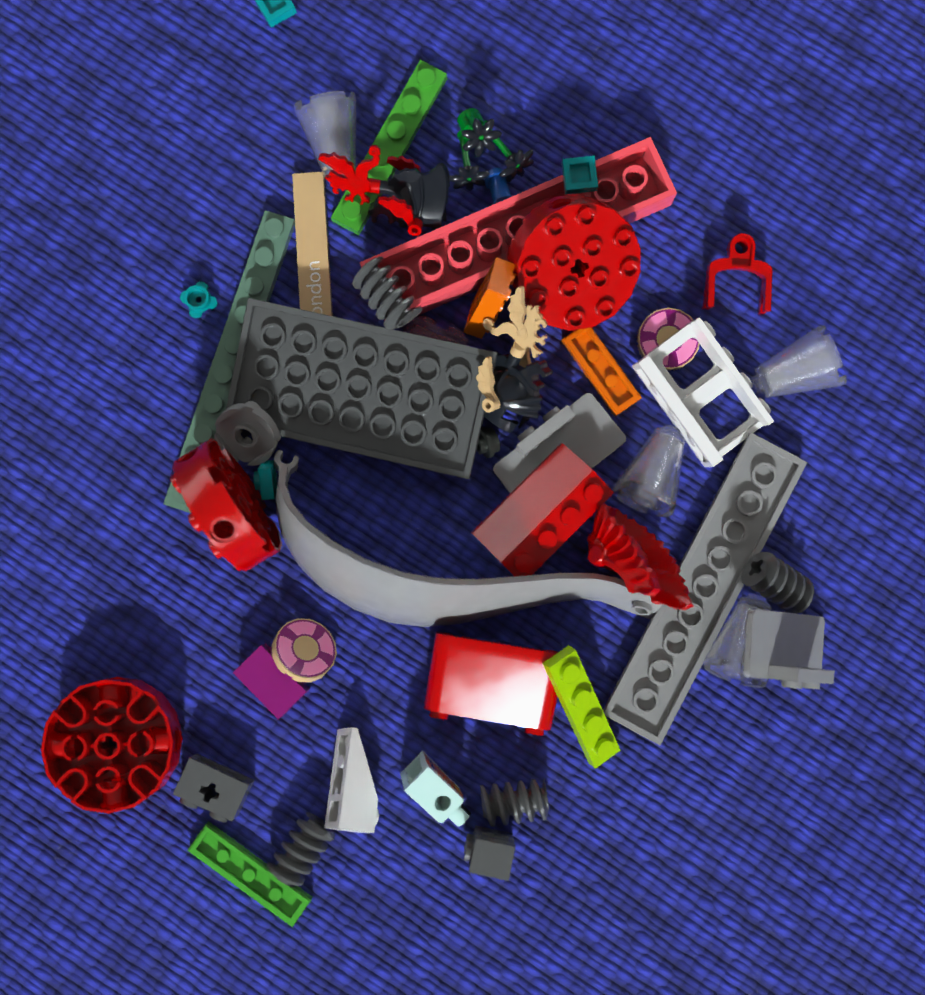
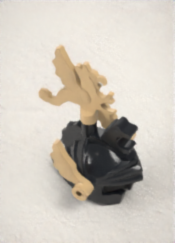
(515, 379)

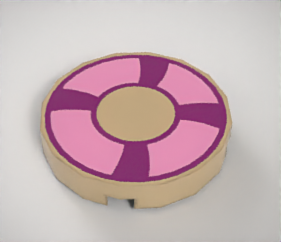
(661, 326)
(304, 650)

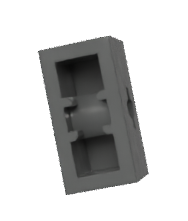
(231, 788)
(489, 852)

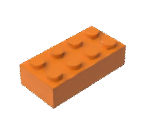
(490, 297)

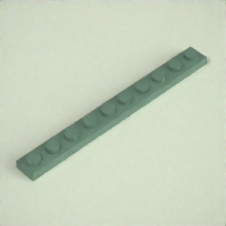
(258, 284)

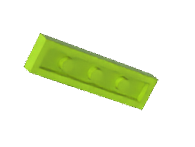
(581, 706)

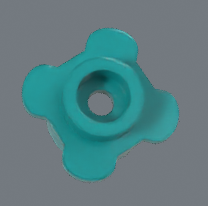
(192, 293)

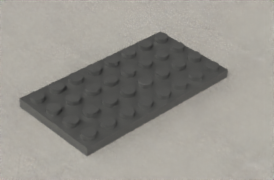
(362, 387)

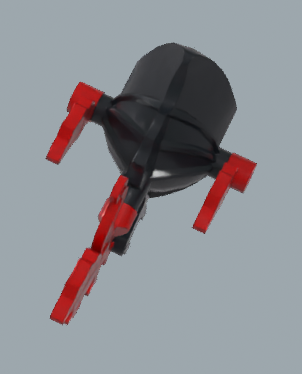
(414, 196)

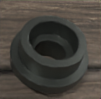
(488, 442)

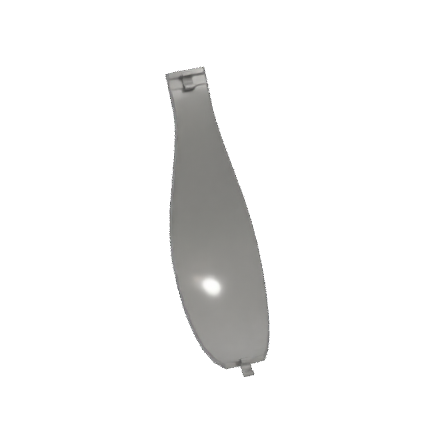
(425, 599)

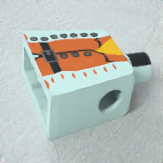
(434, 790)

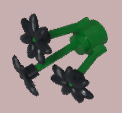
(480, 134)

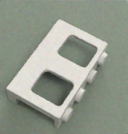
(684, 405)

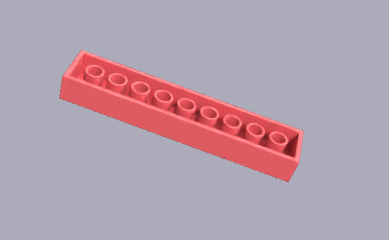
(459, 255)

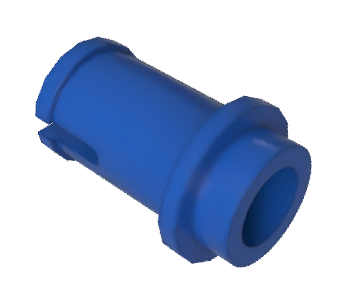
(497, 185)

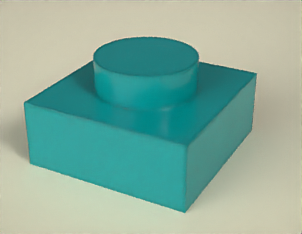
(276, 10)
(579, 175)
(266, 480)

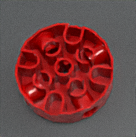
(583, 290)
(225, 506)
(97, 773)

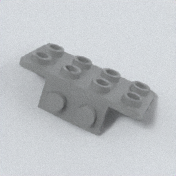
(580, 427)
(785, 648)

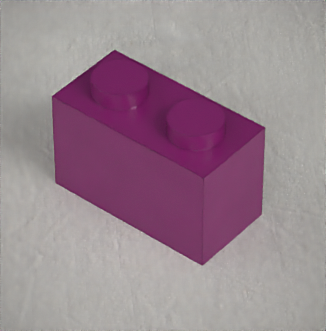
(268, 683)

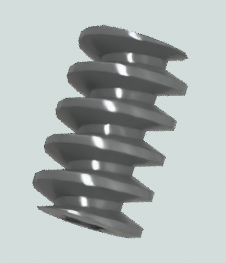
(384, 296)
(778, 582)
(514, 802)
(302, 852)

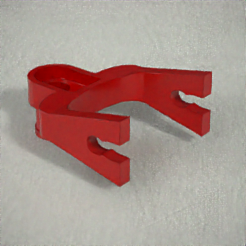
(740, 261)

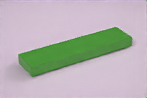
(248, 873)

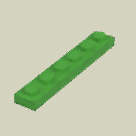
(394, 139)

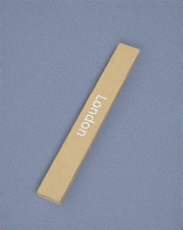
(312, 242)

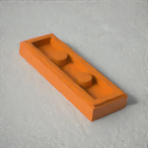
(601, 370)

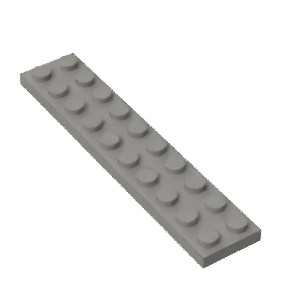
(727, 538)

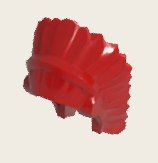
(637, 557)

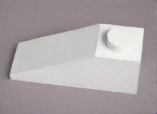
(351, 791)

